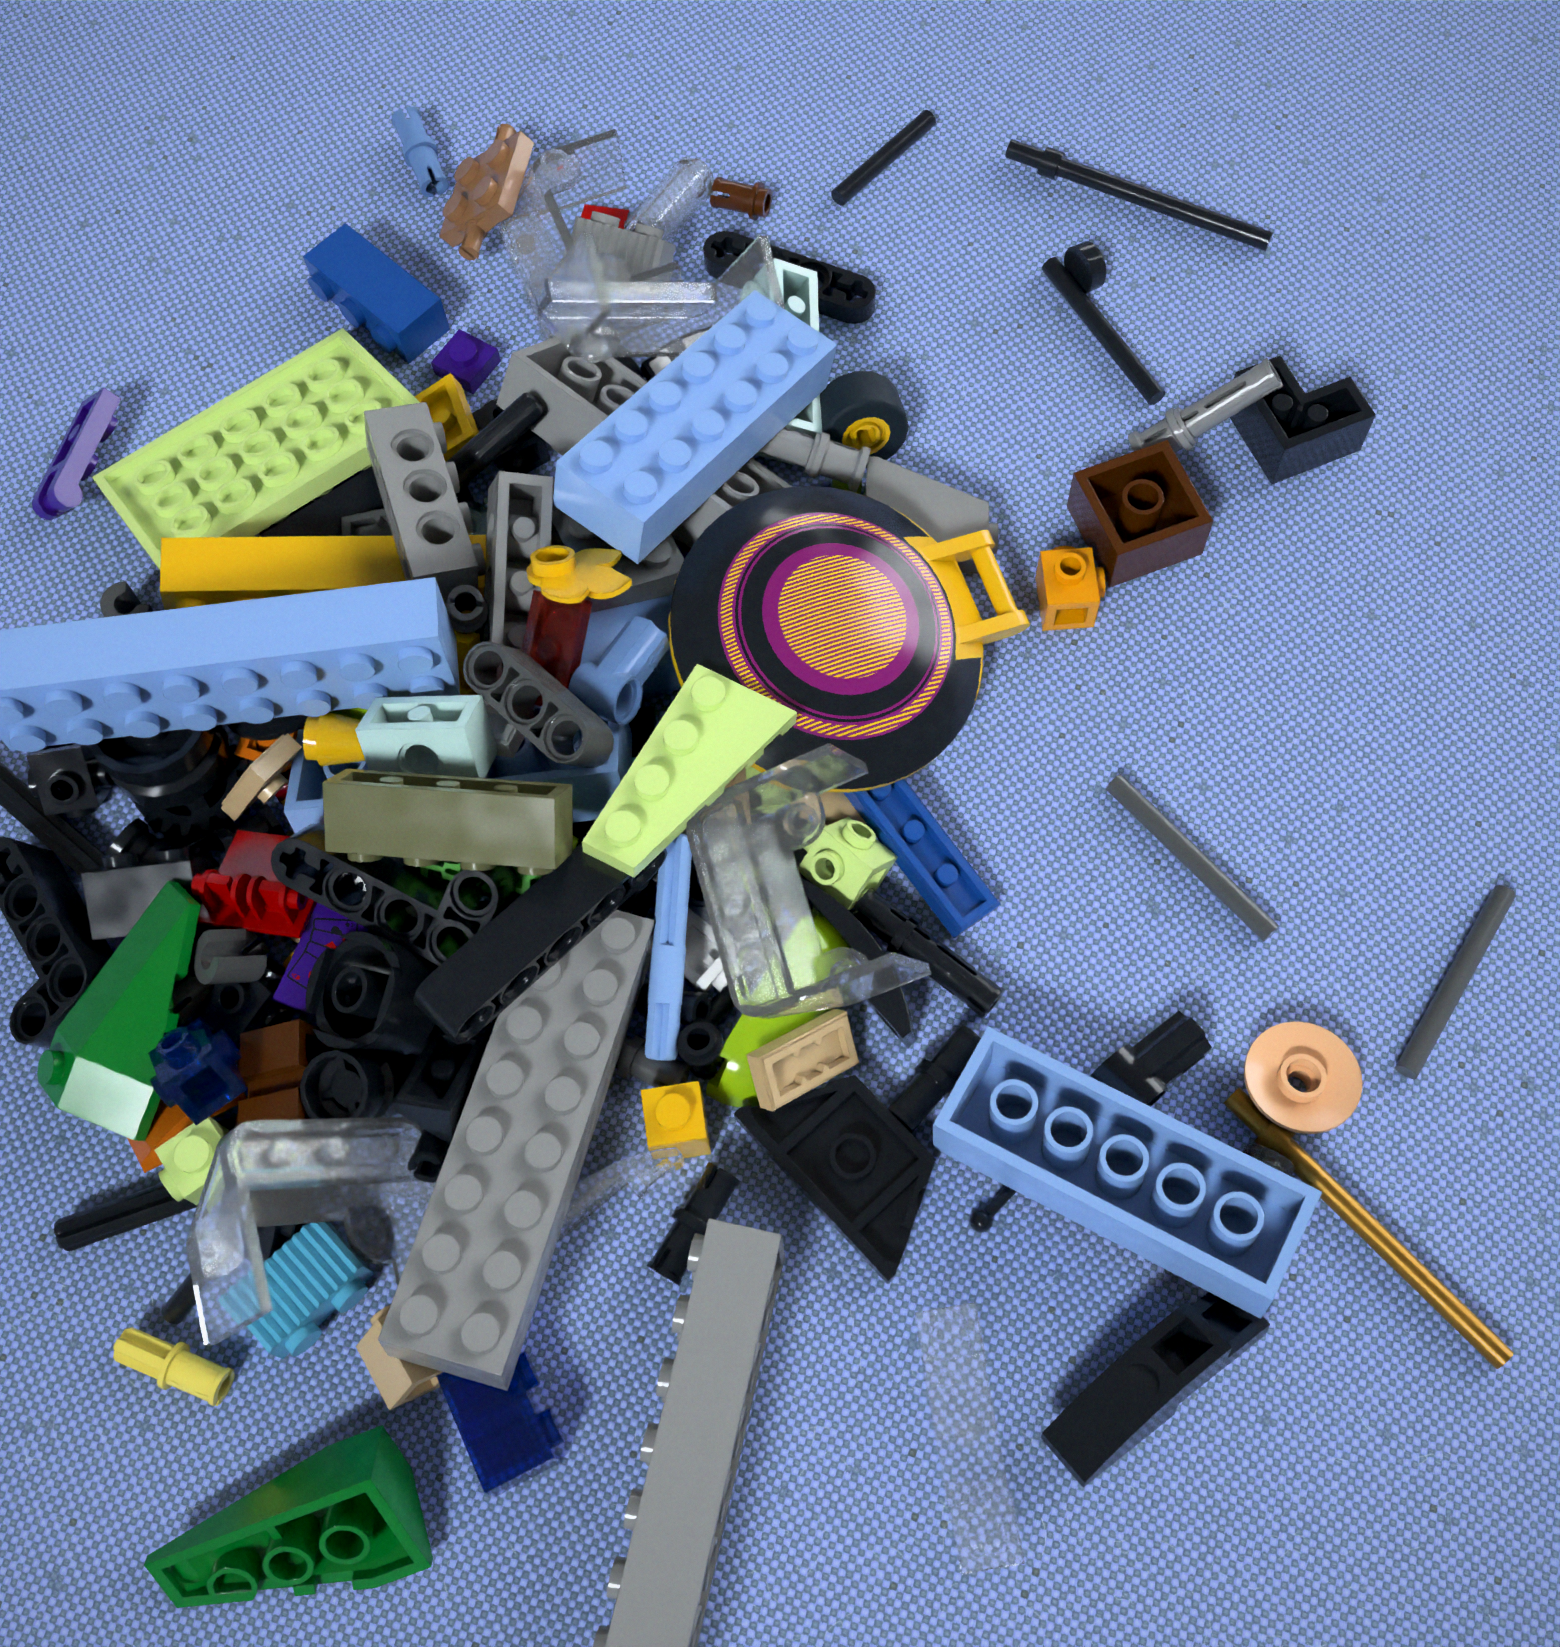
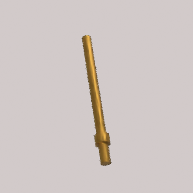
(1371, 1231)

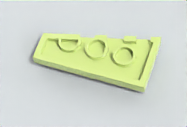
(683, 766)

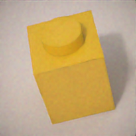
(676, 1119)

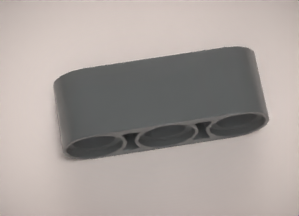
(515, 700)

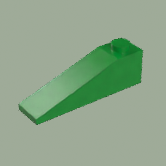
(102, 1046)
(324, 1521)

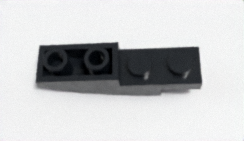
(1149, 1384)

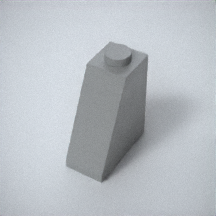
(930, 504)

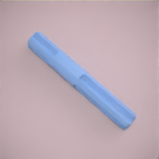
(668, 952)

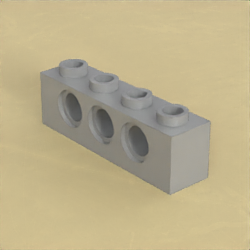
(421, 497)
(516, 527)

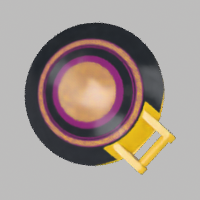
(843, 622)

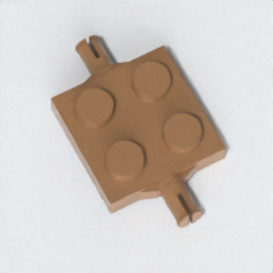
(486, 191)

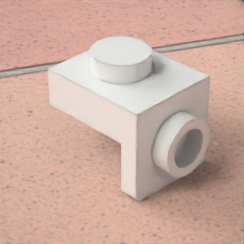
(702, 957)

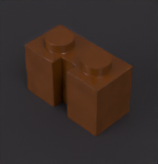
(274, 1068)

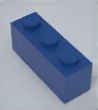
(376, 293)

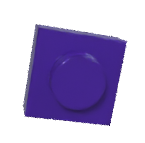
(467, 360)

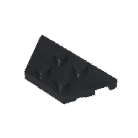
(850, 1164)

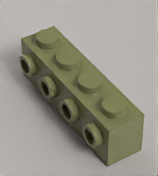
(448, 820)

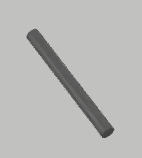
(1192, 858)
(1455, 982)

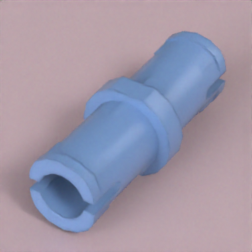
(419, 151)

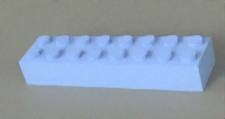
(224, 664)

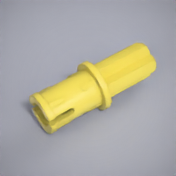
(173, 1365)

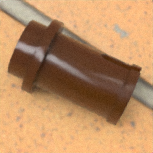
(743, 198)

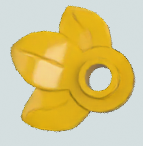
(573, 576)

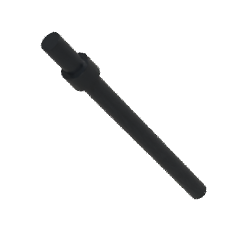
(1053, 164)

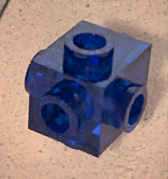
(196, 1070)

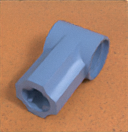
(615, 682)

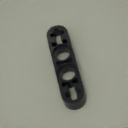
(835, 306)

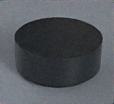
(1086, 265)

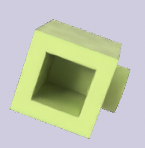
(189, 1159)

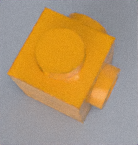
(1068, 588)

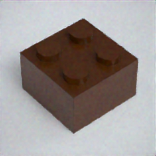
(1139, 513)

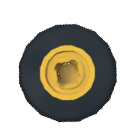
(865, 412)

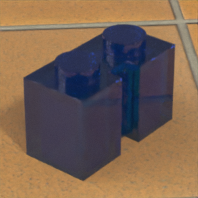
(504, 1428)

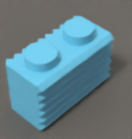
(306, 1285)

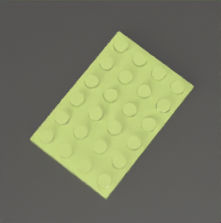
(256, 449)

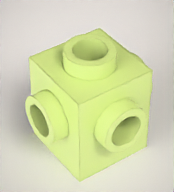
(847, 861)

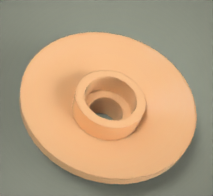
(1317, 1059)

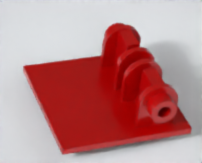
(248, 892)

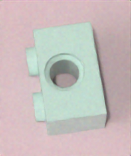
(428, 735)

